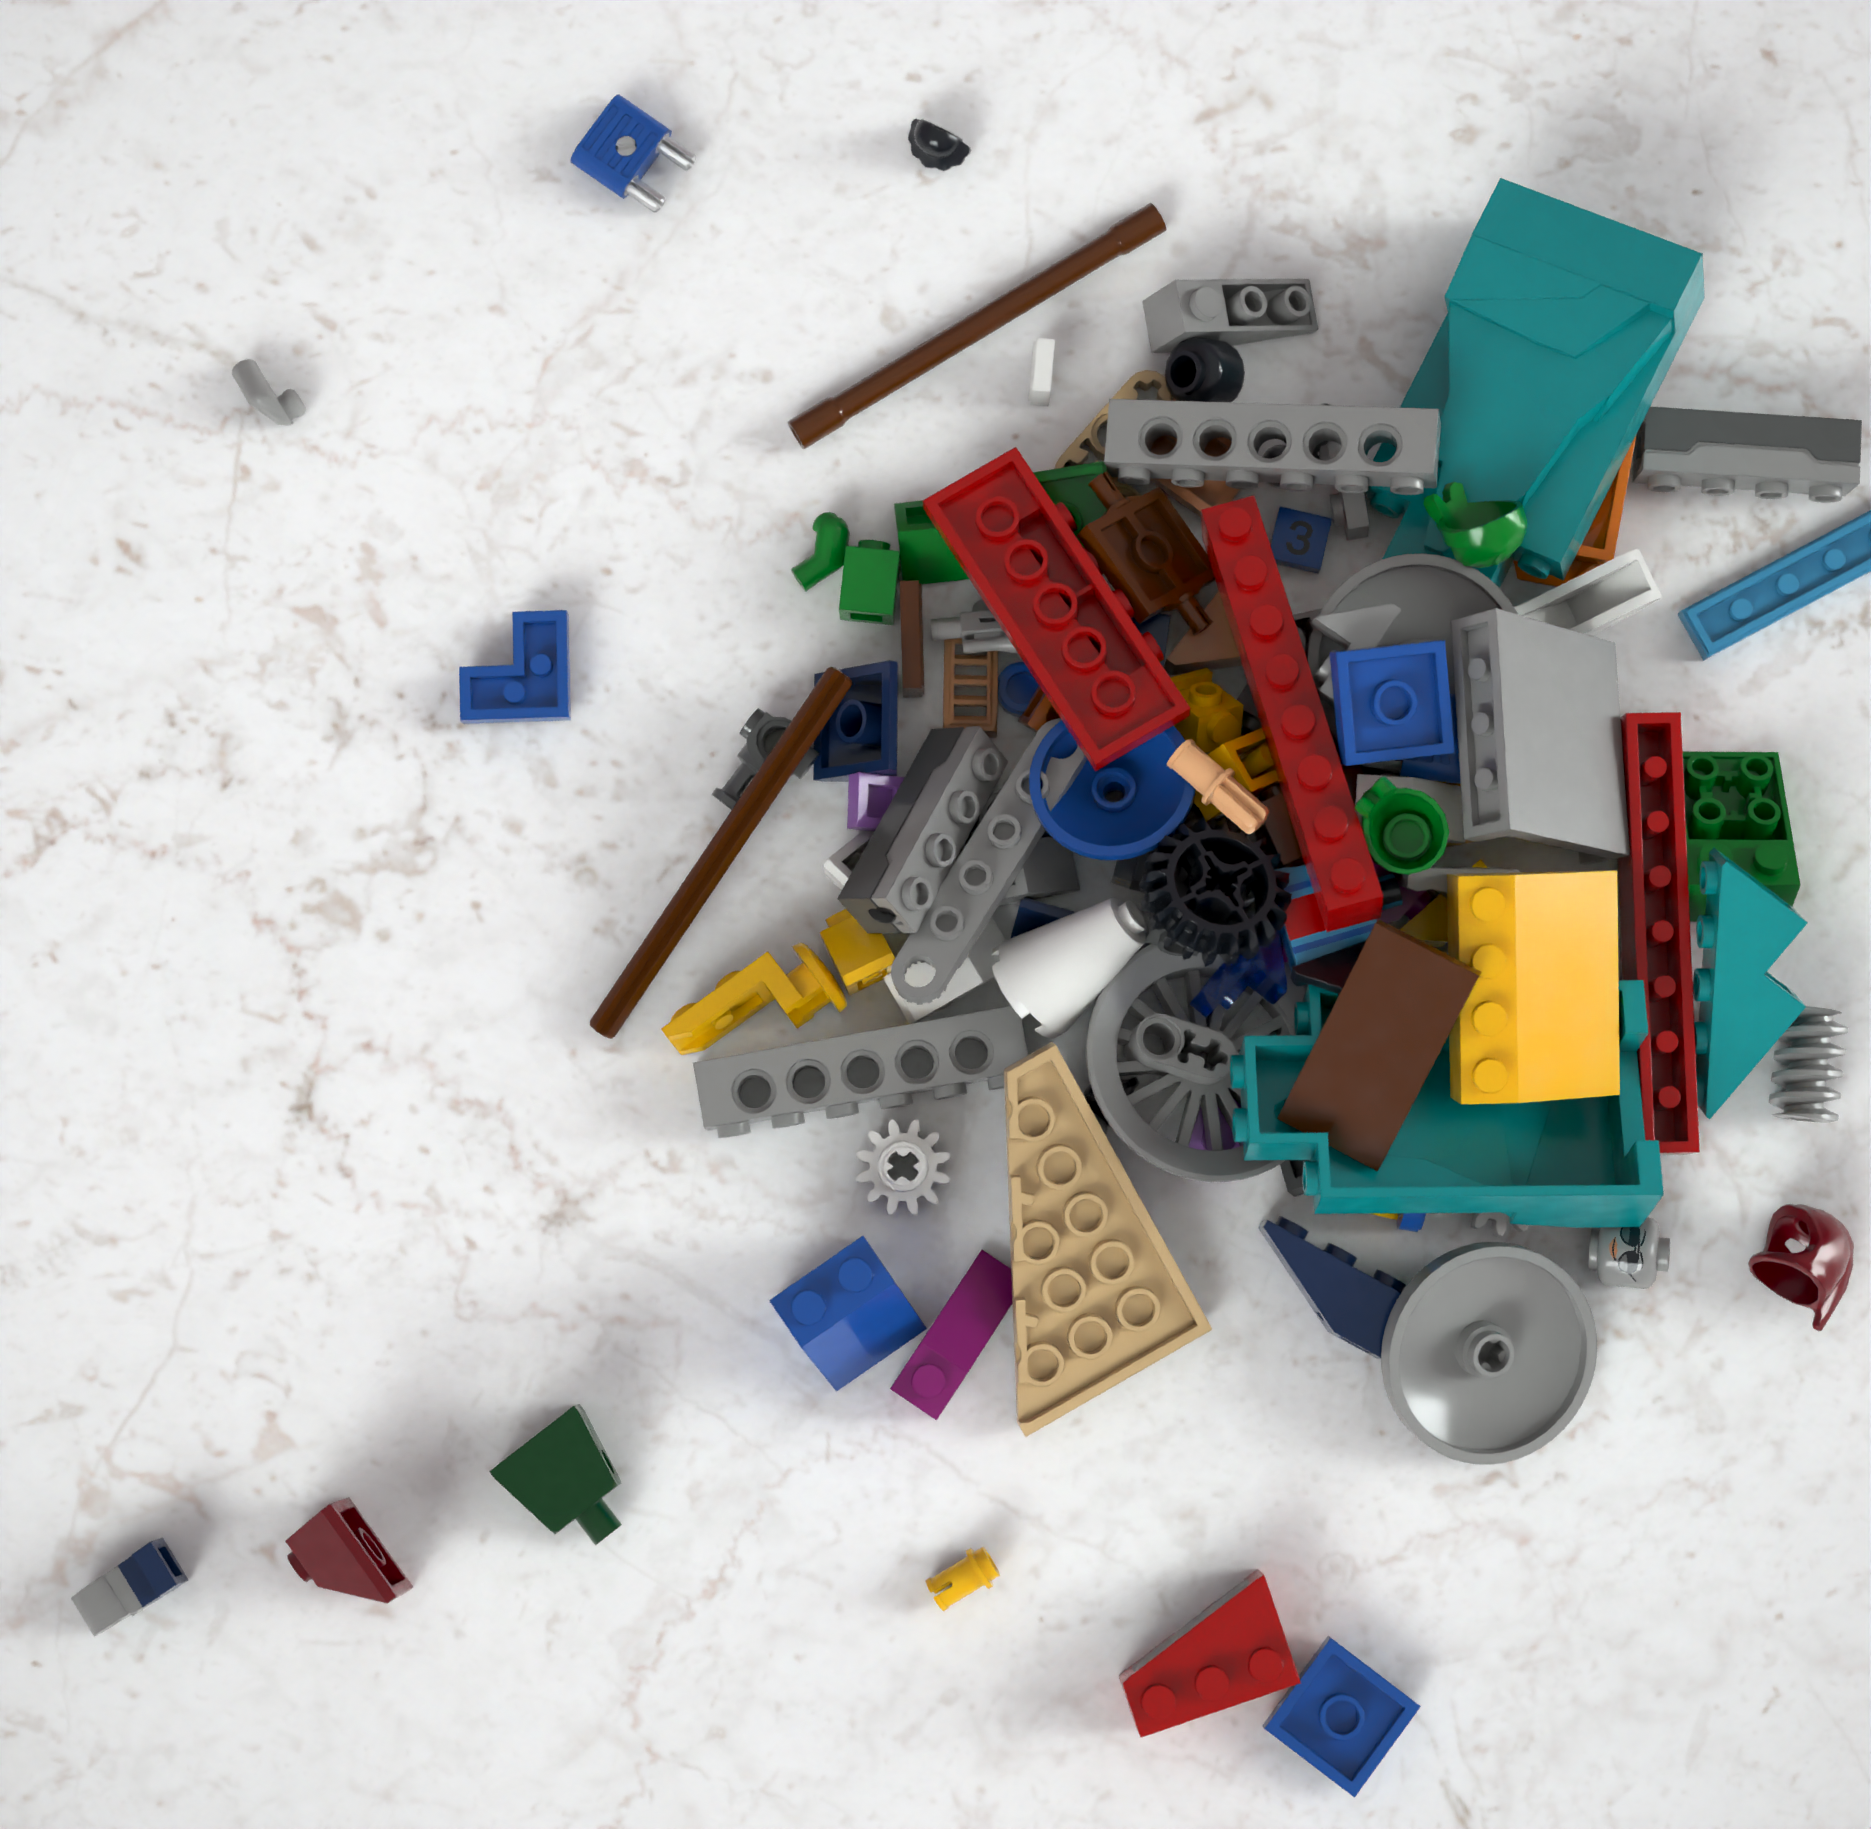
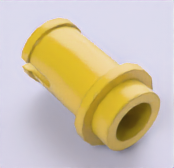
(965, 1576)

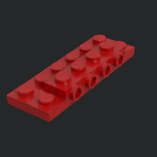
(1057, 608)

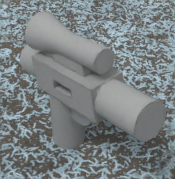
(977, 629)

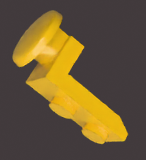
(748, 991)

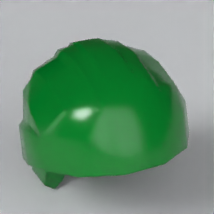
(1477, 532)
(1402, 827)

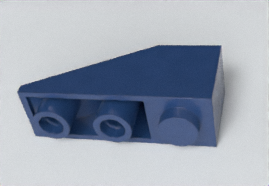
(1341, 1296)

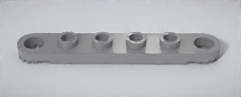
(983, 873)

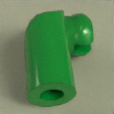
(829, 552)

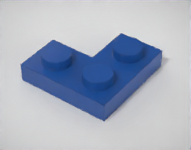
(533, 686)

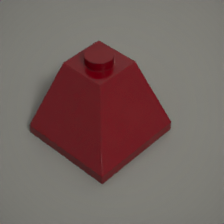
(346, 1555)

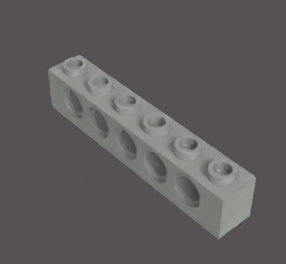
(1138, 423)
(722, 1078)

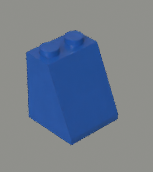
(848, 1314)

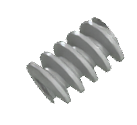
(1808, 1067)

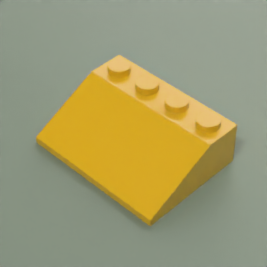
(1546, 990)

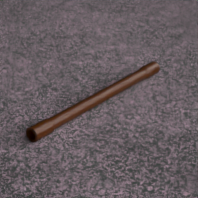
(1118, 240)

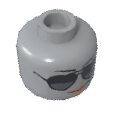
(1629, 1254)

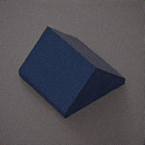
(862, 727)

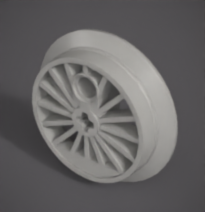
(1179, 1062)

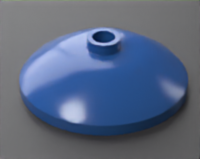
(1089, 824)

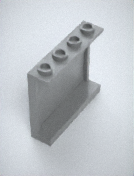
(1539, 735)

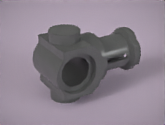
(754, 754)

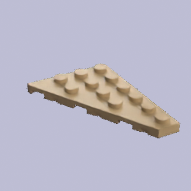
(1087, 1263)

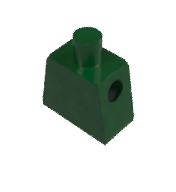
(564, 1476)

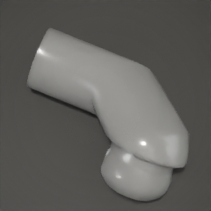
(261, 396)

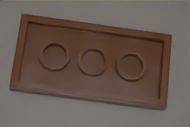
(1379, 1044)

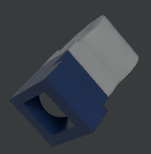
(130, 1587)

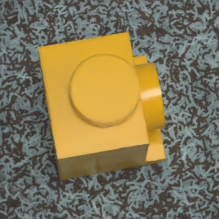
(1213, 714)

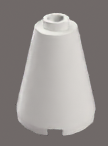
(1068, 962)

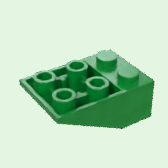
(1743, 812)

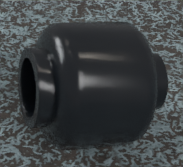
(1204, 371)

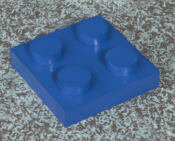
(1392, 702)
(1341, 1716)

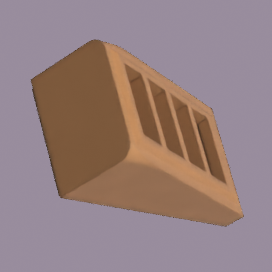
(990, 681)

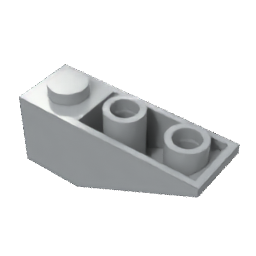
(1229, 311)

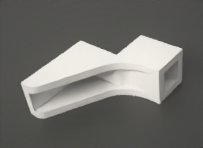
(1597, 597)

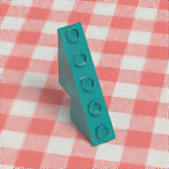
(1740, 1002)

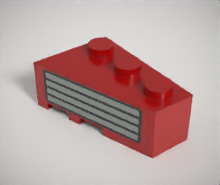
(1212, 1662)

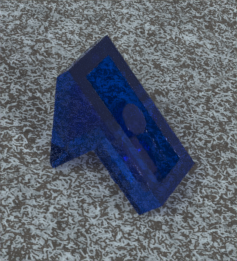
(1262, 973)

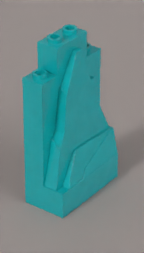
(1544, 370)
(1529, 1160)

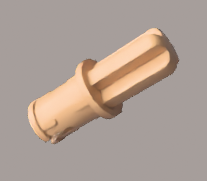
(1218, 787)

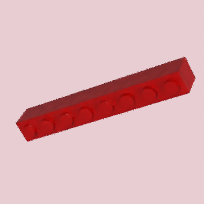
(1291, 715)
(1658, 926)

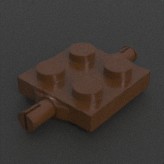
(1148, 553)

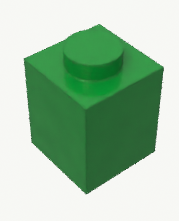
(869, 583)

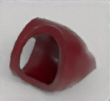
(1813, 1276)

